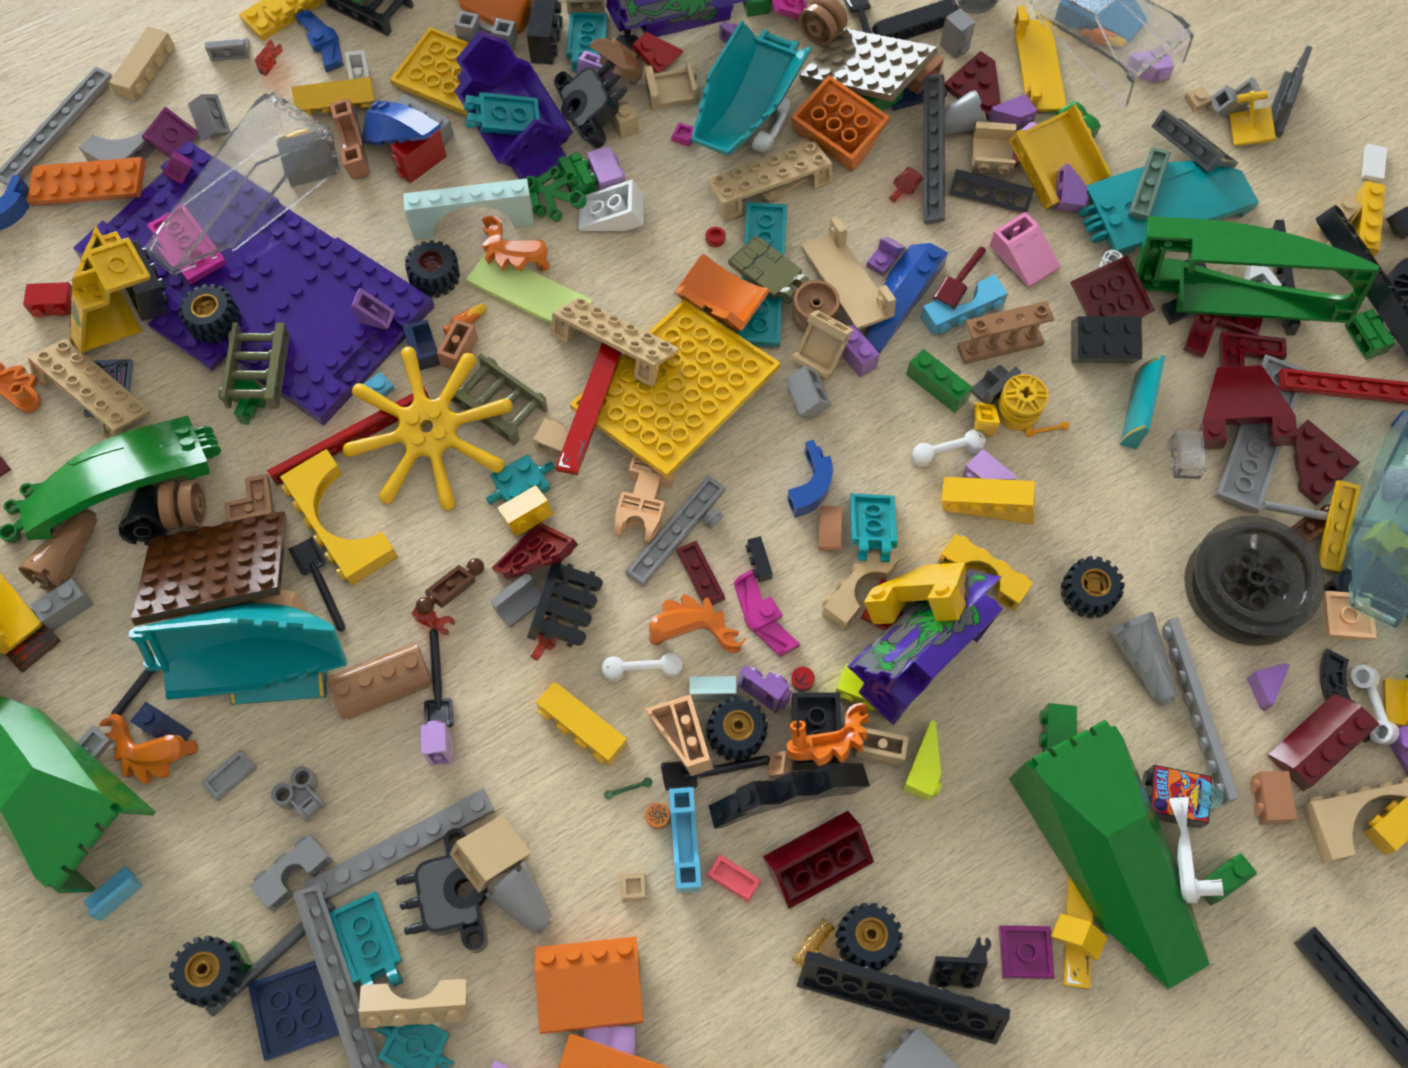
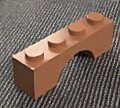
(353, 150)

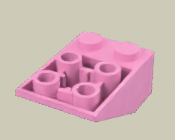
(1025, 249)

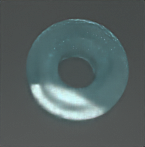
(1215, 793)

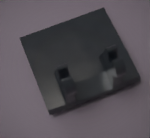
(961, 970)

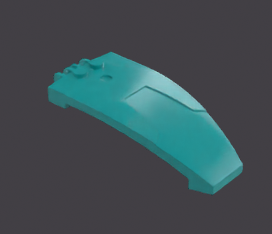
(1184, 192)

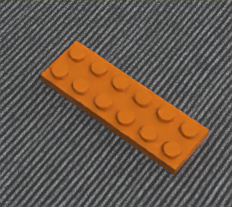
(86, 181)

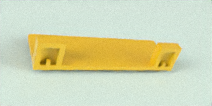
(1038, 63)
(16, 618)

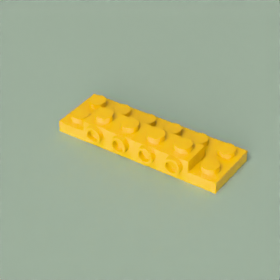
(273, 15)

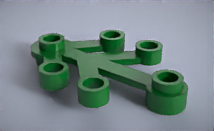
(551, 192)
(7, 529)

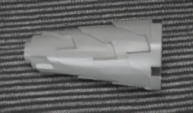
(1145, 652)

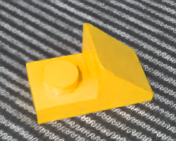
(986, 418)

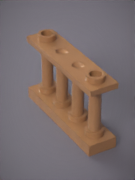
(1005, 332)

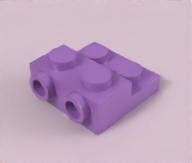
(769, 691)

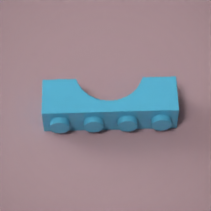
(987, 296)
(685, 840)

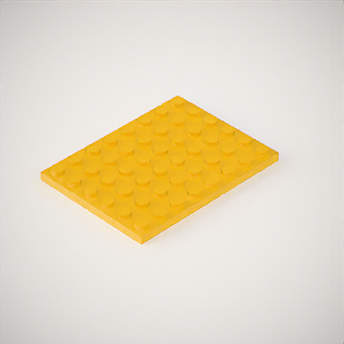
(692, 390)

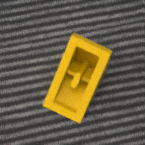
(1079, 935)

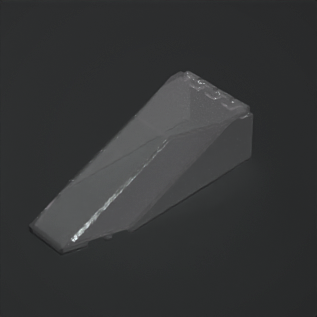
(1115, 37)
(249, 182)

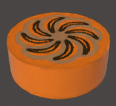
(657, 815)

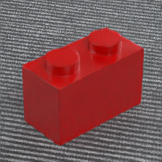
(48, 299)

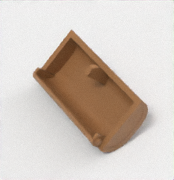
(627, 64)
(379, 681)

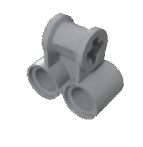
(302, 796)

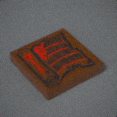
(33, 647)

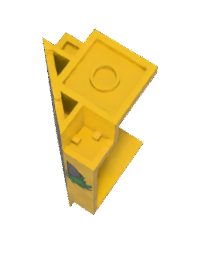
(97, 305)

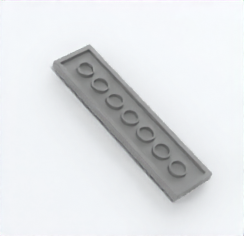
(1251, 458)

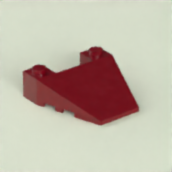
(1246, 397)

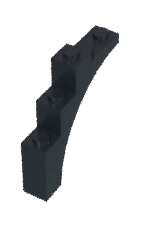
(789, 789)

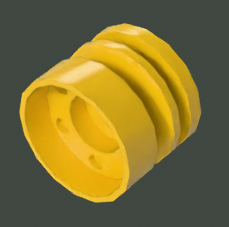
(1022, 402)

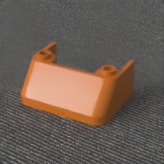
(510, 10)

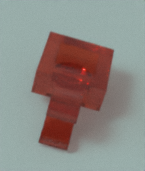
(266, 58)
(432, 621)

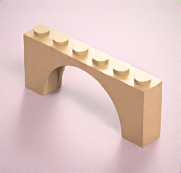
(1333, 818)

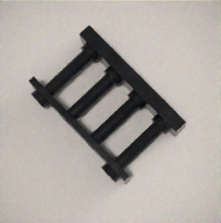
(367, 15)

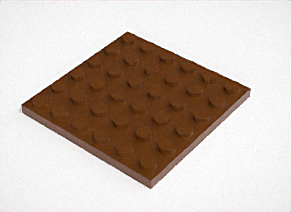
(211, 568)

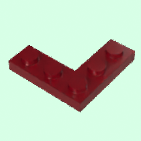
(1204, 325)
(1237, 345)

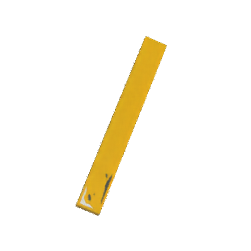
(1075, 964)

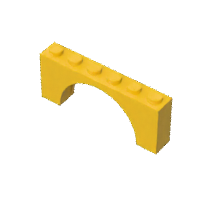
(354, 556)

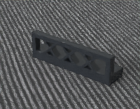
(992, 182)

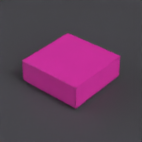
(682, 134)

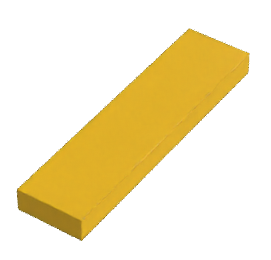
(1338, 526)

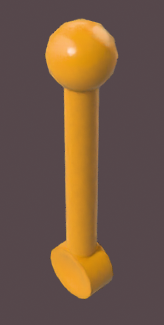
(1029, 431)

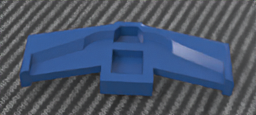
(322, 38)

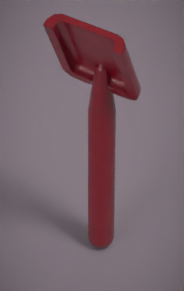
(953, 289)

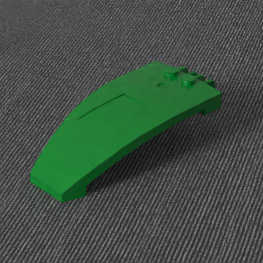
(117, 467)

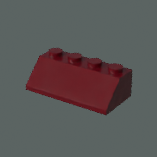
(1322, 740)
(819, 859)

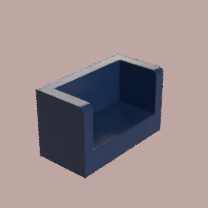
(421, 339)

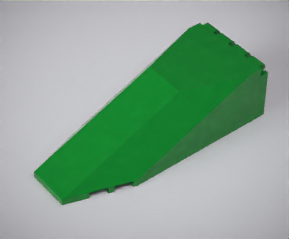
(55, 796)
(1114, 848)

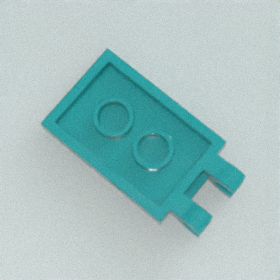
(582, 31)
(501, 112)
(873, 524)
(367, 940)

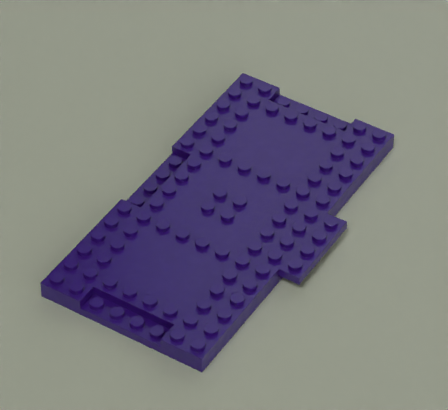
(287, 277)

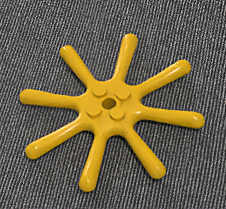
(431, 443)

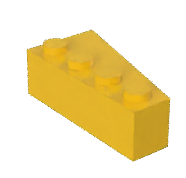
(990, 498)

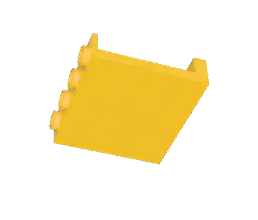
(1051, 146)

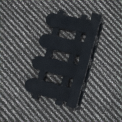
(555, 609)

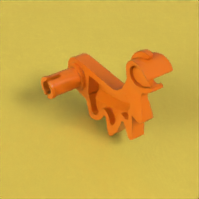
(512, 251)
(19, 388)
(691, 616)
(826, 745)
(148, 757)

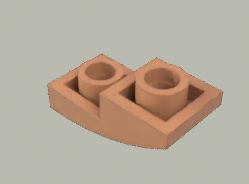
(830, 528)

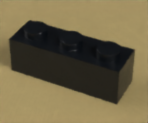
(759, 559)

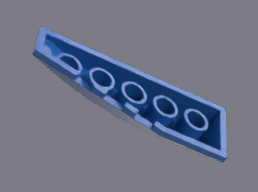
(394, 122)
(908, 284)

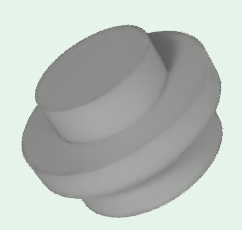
(713, 517)

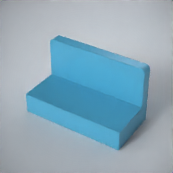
(112, 894)

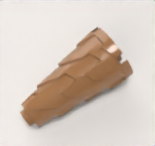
(56, 558)

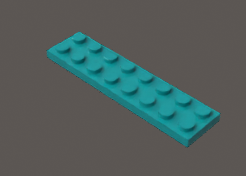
(768, 223)

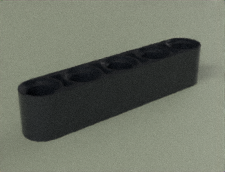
(916, 21)

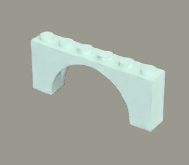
(428, 207)

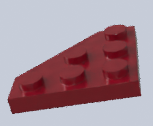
(977, 75)
(1319, 462)
(534, 551)

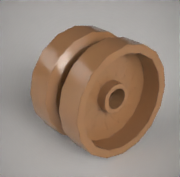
(823, 21)
(811, 297)
(181, 504)

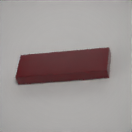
(700, 573)

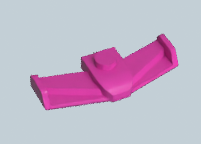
(762, 615)

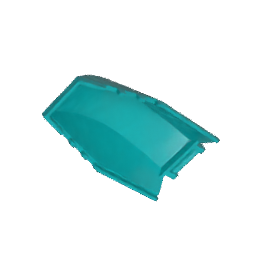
(745, 88)
(237, 648)

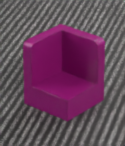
(177, 167)

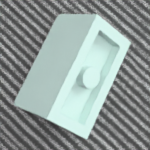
(713, 688)

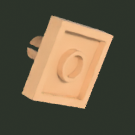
(1344, 621)

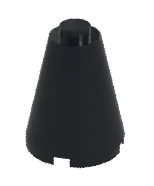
(141, 517)

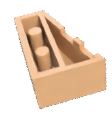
(682, 731)

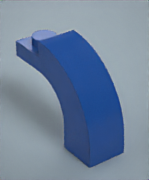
(13, 202)
(812, 494)

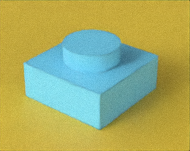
(380, 384)

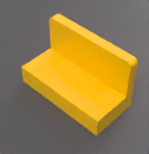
(1396, 700)

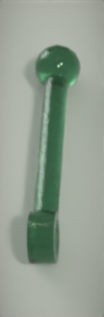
(647, 782)

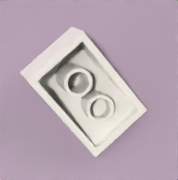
(613, 208)

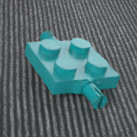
(518, 478)
(414, 1046)

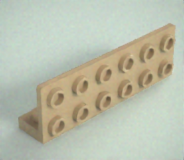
(768, 174)
(841, 269)
(615, 332)
(88, 386)

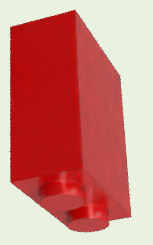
(417, 156)

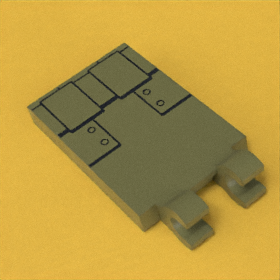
(768, 269)

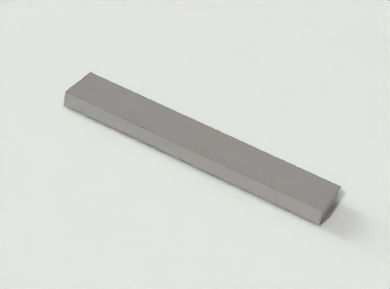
(675, 531)

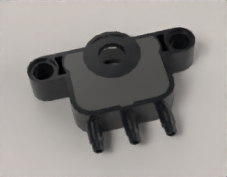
(591, 101)
(438, 899)

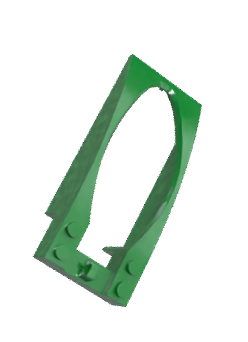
(1234, 243)

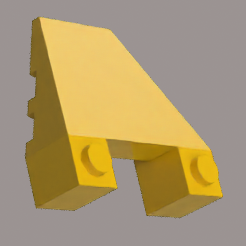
(938, 583)

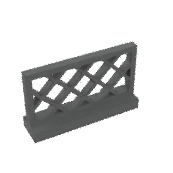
(1287, 93)
(1192, 142)

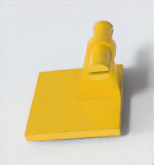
(1252, 125)

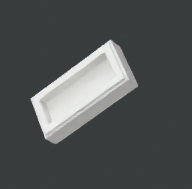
(1374, 163)

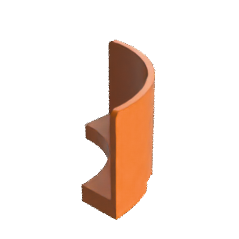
(721, 293)

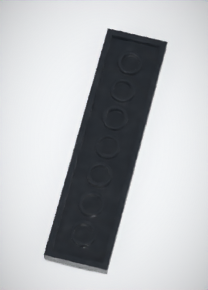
(903, 997)

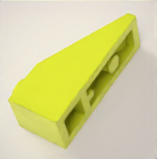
(926, 768)

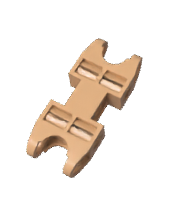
(642, 505)

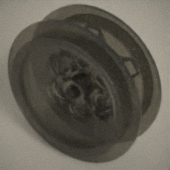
(1263, 546)

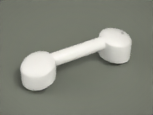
(765, 141)
(924, 453)
(669, 664)
(1368, 678)

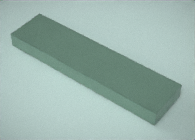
(1149, 184)

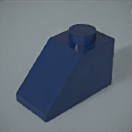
(158, 723)

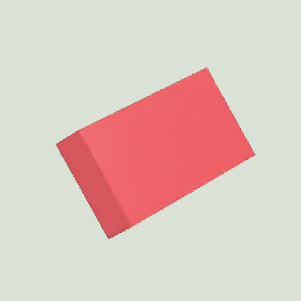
(733, 878)

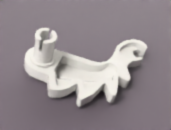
(1190, 886)

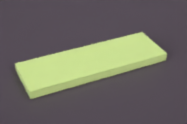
(522, 289)

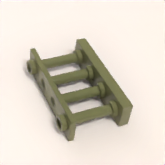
(274, 374)
(506, 430)

